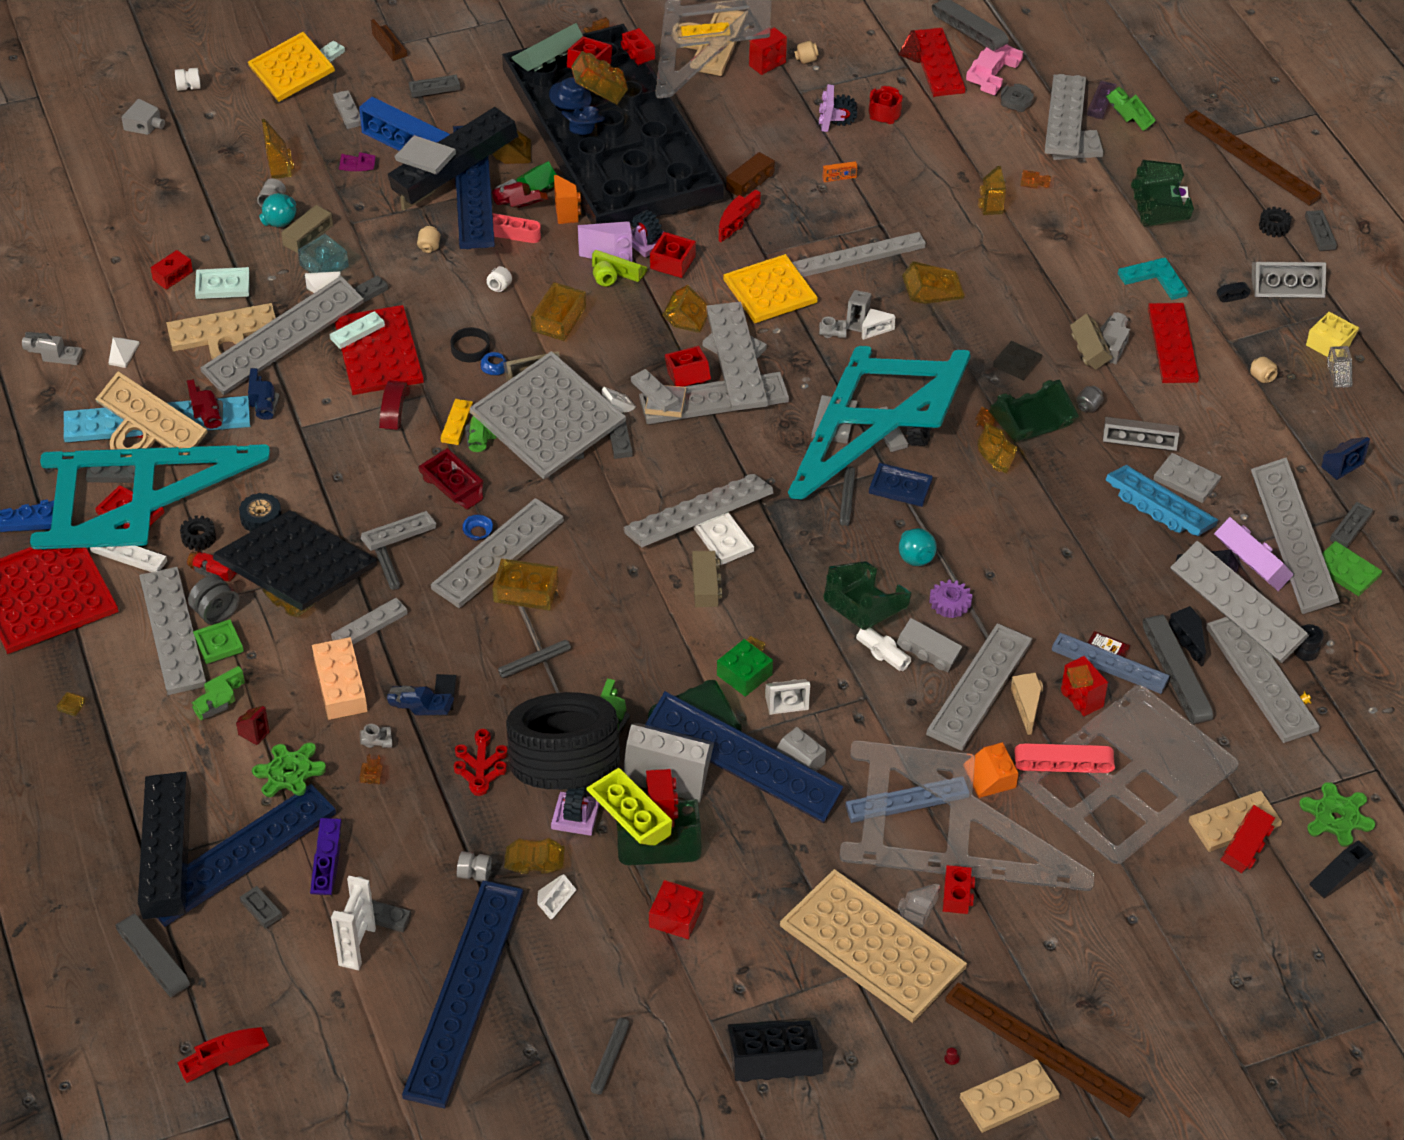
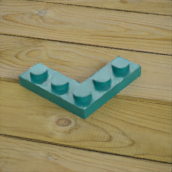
(1157, 269)

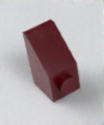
(253, 725)

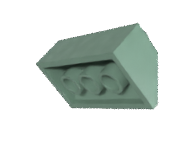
(548, 48)

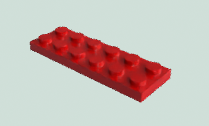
(939, 63)
(1173, 343)

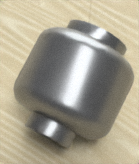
(1090, 399)

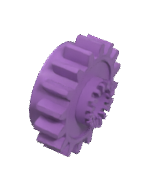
(950, 599)

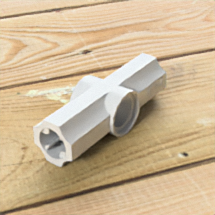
(884, 648)

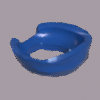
(492, 369)
(477, 521)

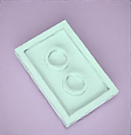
(222, 283)

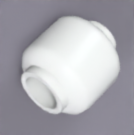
(499, 279)

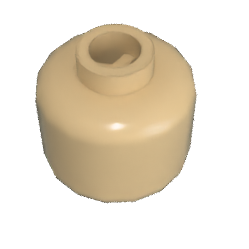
(806, 52)
(428, 239)
(1263, 370)

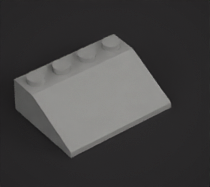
(661, 749)

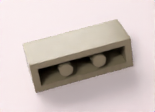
(307, 228)
(1090, 341)
(706, 578)

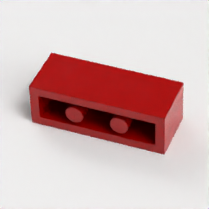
(1248, 839)

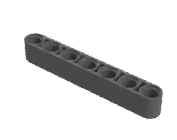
(970, 24)
(1176, 665)

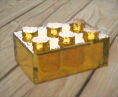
(599, 77)
(558, 311)
(525, 584)

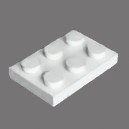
(724, 537)

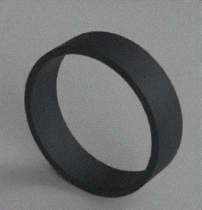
(466, 332)

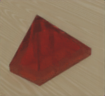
(911, 48)

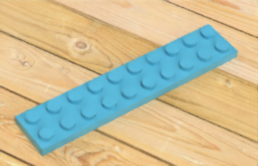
(102, 423)

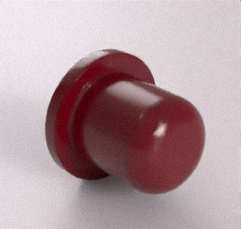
(951, 1056)

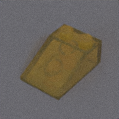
(277, 153)
(931, 283)

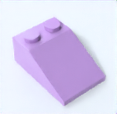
(607, 238)

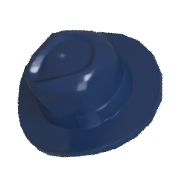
(570, 95)
(583, 121)

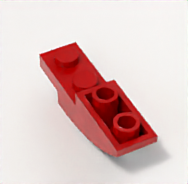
(736, 212)
(222, 1049)

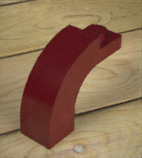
(392, 404)

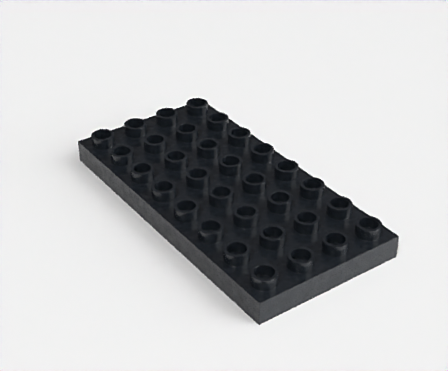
(634, 157)

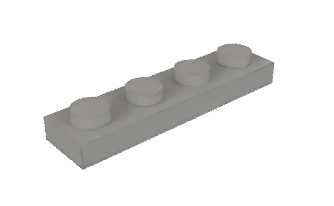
(398, 530)
(371, 622)

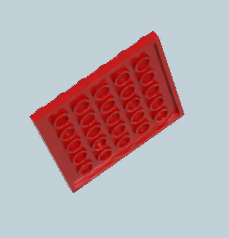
(49, 594)

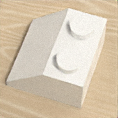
(787, 696)

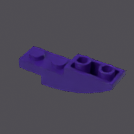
(326, 857)

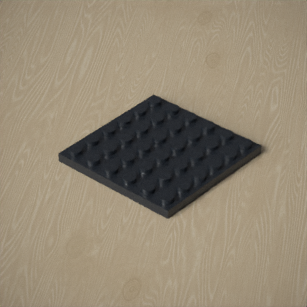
(295, 560)

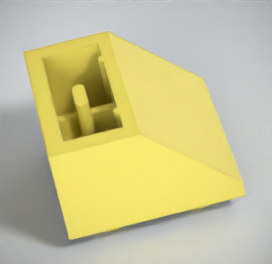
(1331, 332)

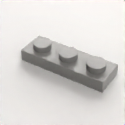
(347, 109)
(654, 390)

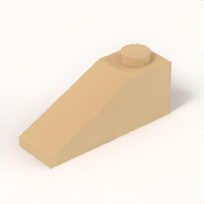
(1026, 693)

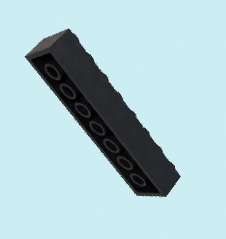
(472, 144)
(164, 845)

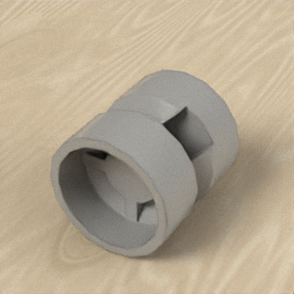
(270, 187)
(474, 866)

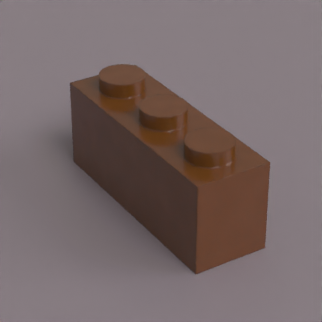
(750, 175)

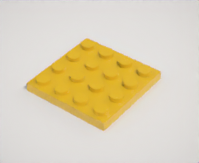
(291, 66)
(770, 288)

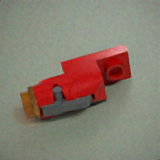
(206, 565)

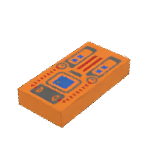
(839, 171)

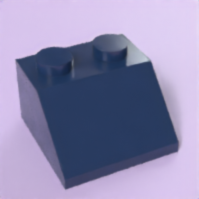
(1345, 457)

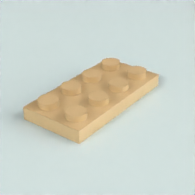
(1220, 823)
(1009, 1096)

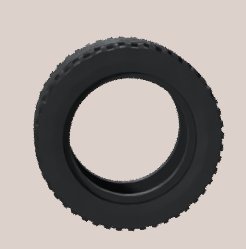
(563, 740)

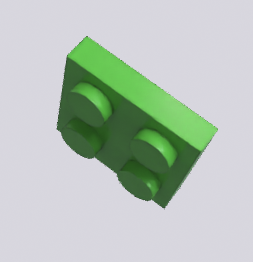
(218, 641)

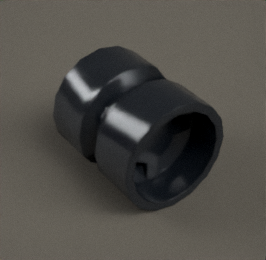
(1310, 647)

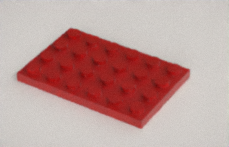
(382, 354)

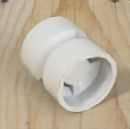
(187, 79)

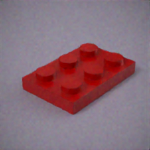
(120, 497)

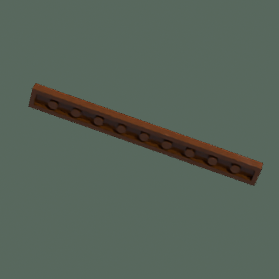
(1253, 157)
(1044, 1050)

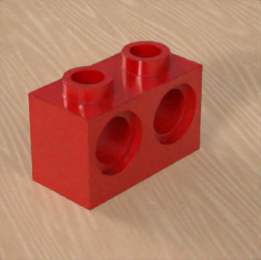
(638, 46)
(955, 889)

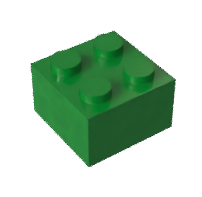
(744, 667)

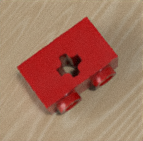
(171, 269)

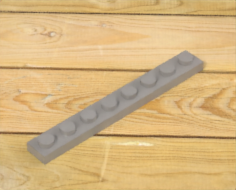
(859, 254)

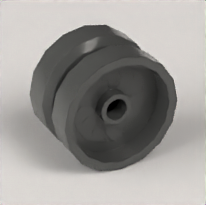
(213, 599)

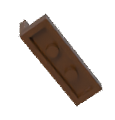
(388, 41)

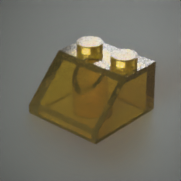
(992, 193)
(686, 310)

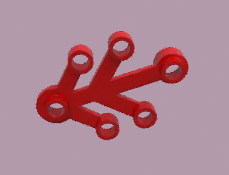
(480, 784)

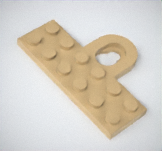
(719, 63)
(218, 328)
(149, 415)

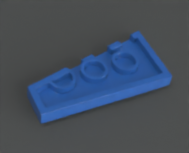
(27, 517)

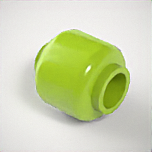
(604, 273)

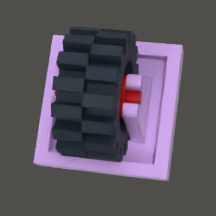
(836, 109)
(645, 232)
(575, 812)

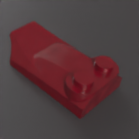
(453, 478)

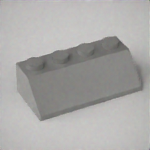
(1289, 279)

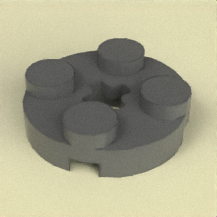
(1010, 100)

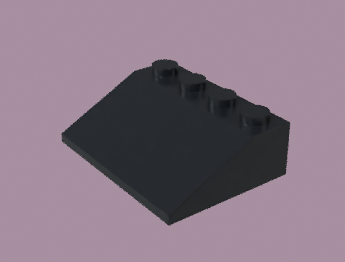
(775, 1049)

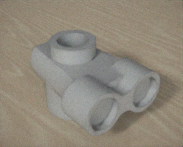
(830, 327)
(376, 736)

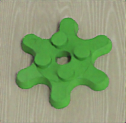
(285, 760)
(1335, 803)

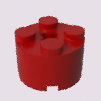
(885, 104)

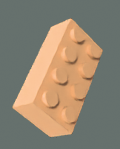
(339, 678)

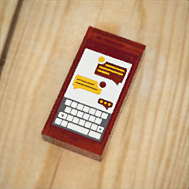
(1109, 644)

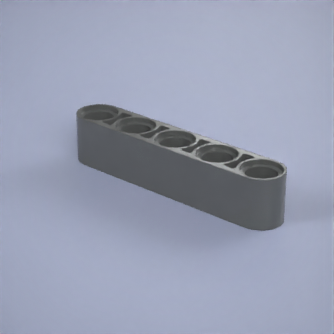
(152, 955)

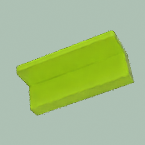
(623, 267)

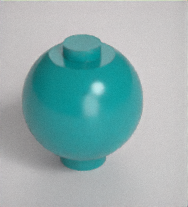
(278, 210)
(917, 547)

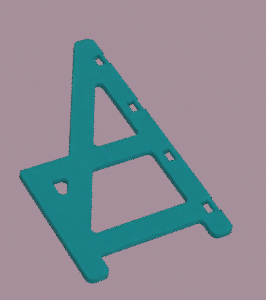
(937, 393)
(101, 529)

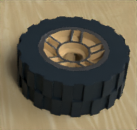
(258, 510)

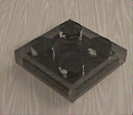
(1017, 360)

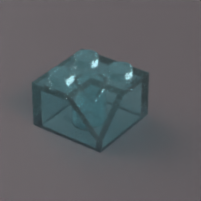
(323, 256)

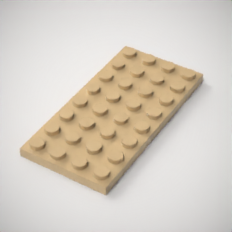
(873, 945)

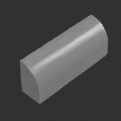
(1141, 433)

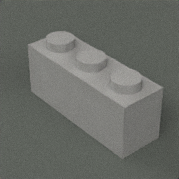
(929, 645)

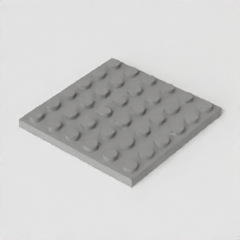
(547, 415)

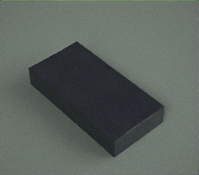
(446, 685)

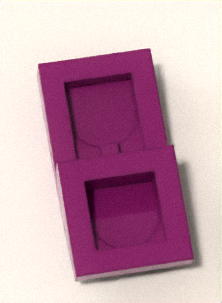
(361, 163)

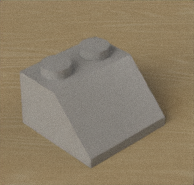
(802, 749)

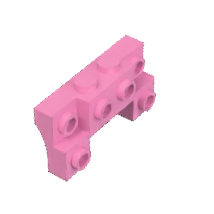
(989, 63)

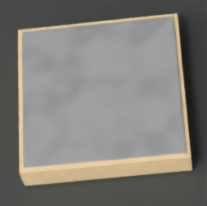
(680, 392)

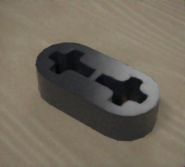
(1233, 292)

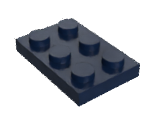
(900, 484)

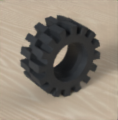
(1276, 215)
(918, 435)
(195, 525)

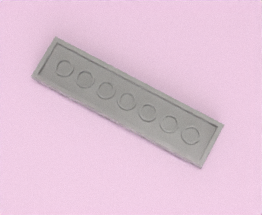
(1065, 115)
(736, 356)
(713, 398)
(697, 510)
(507, 542)
(1239, 602)
(172, 631)
(1264, 681)
(979, 687)

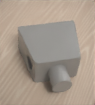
(142, 118)
(858, 304)

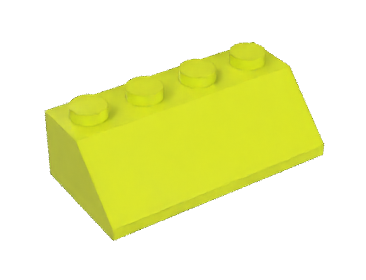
(631, 808)

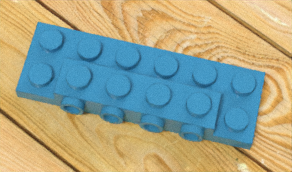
(1160, 502)

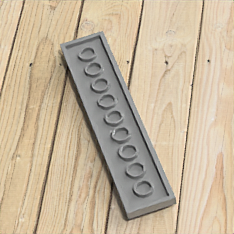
(282, 335)
(1295, 536)

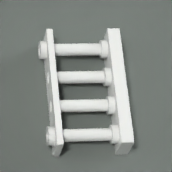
(353, 922)

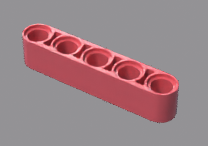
(516, 228)
(1064, 758)

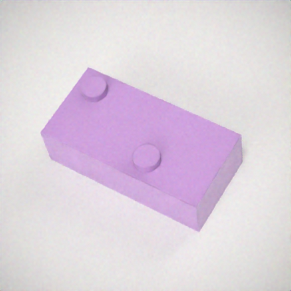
(1254, 554)

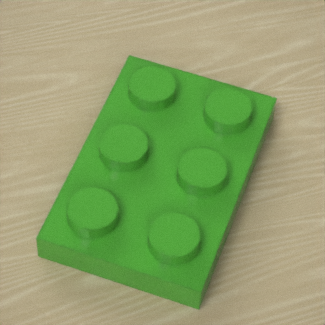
(1350, 569)

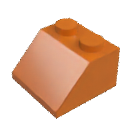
(566, 201)
(994, 771)

